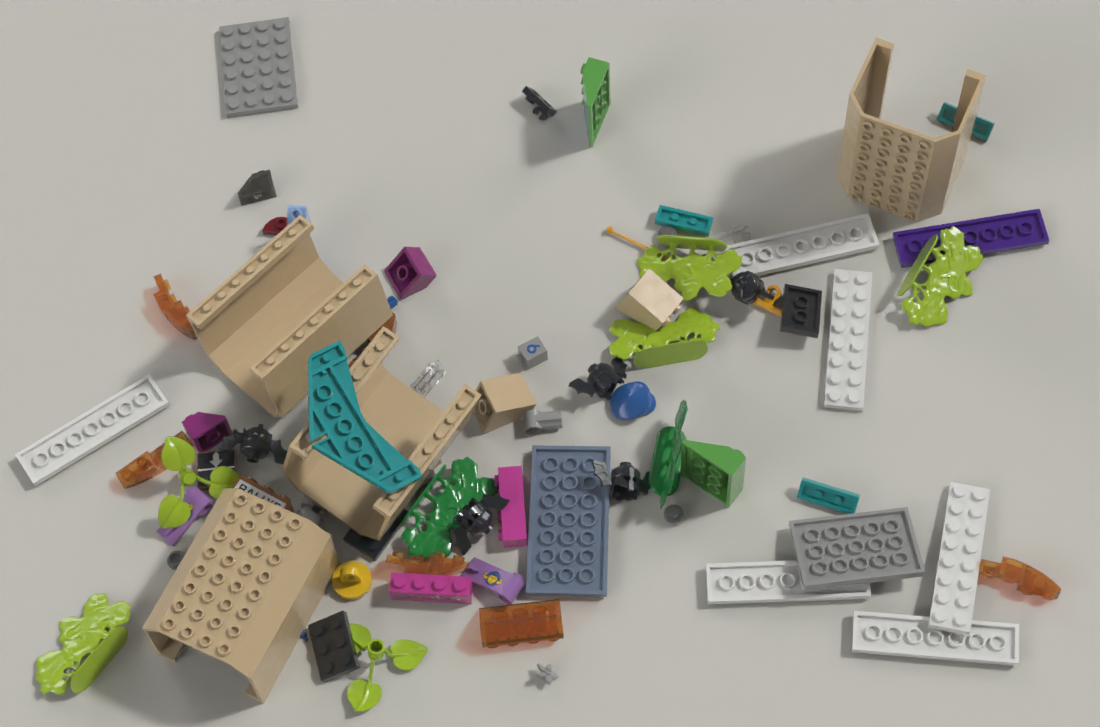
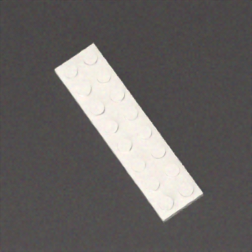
(806, 245)
(848, 340)
(92, 430)
(959, 559)
(769, 583)
(912, 638)

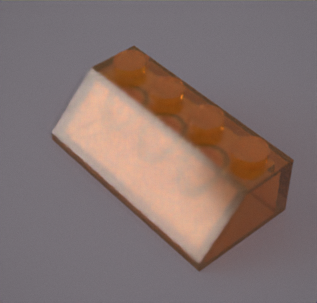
(521, 623)

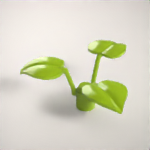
(175, 457)
(406, 654)

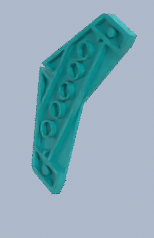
(350, 439)

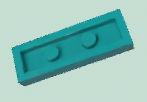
(982, 127)
(684, 220)
(828, 496)

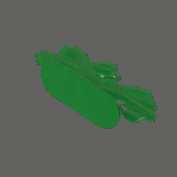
(666, 458)
(446, 508)

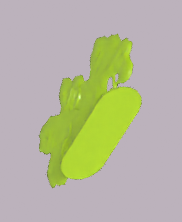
(693, 270)
(945, 277)
(633, 334)
(83, 637)

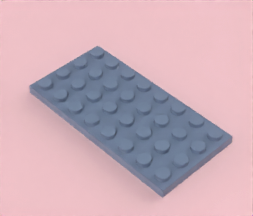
(568, 522)

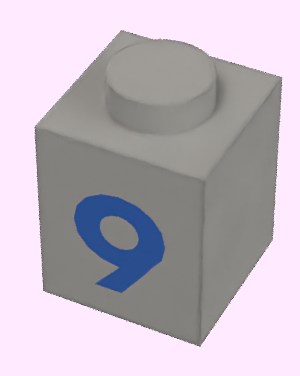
(532, 353)

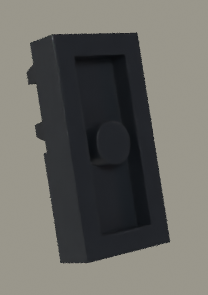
(543, 106)

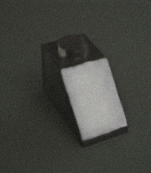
(257, 188)

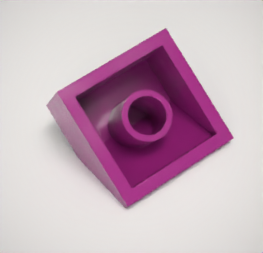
(410, 272)
(206, 430)

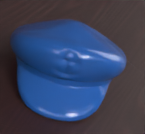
(632, 401)

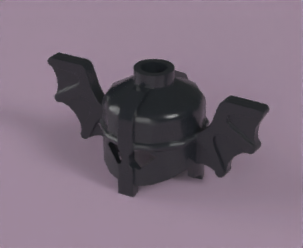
(748, 287)
(600, 378)
(253, 445)
(623, 480)
(476, 519)

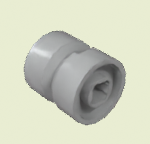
(311, 511)

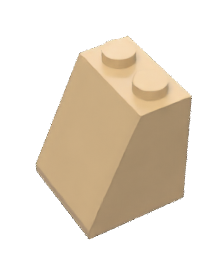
(650, 301)
(502, 401)

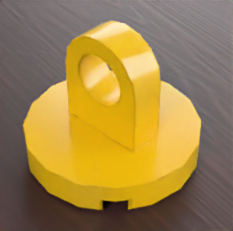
(352, 580)

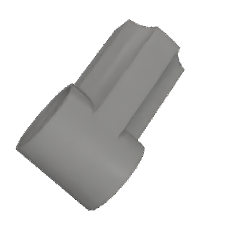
(537, 421)

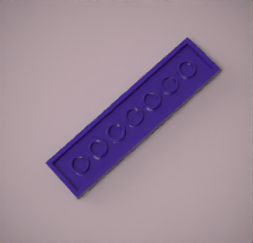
(988, 233)

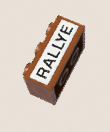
(266, 493)

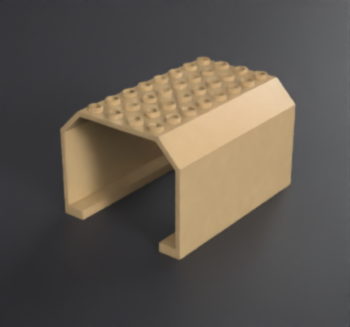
(896, 165)
(282, 311)
(403, 419)
(245, 588)

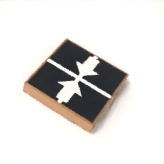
(211, 460)

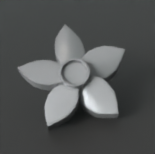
(546, 673)

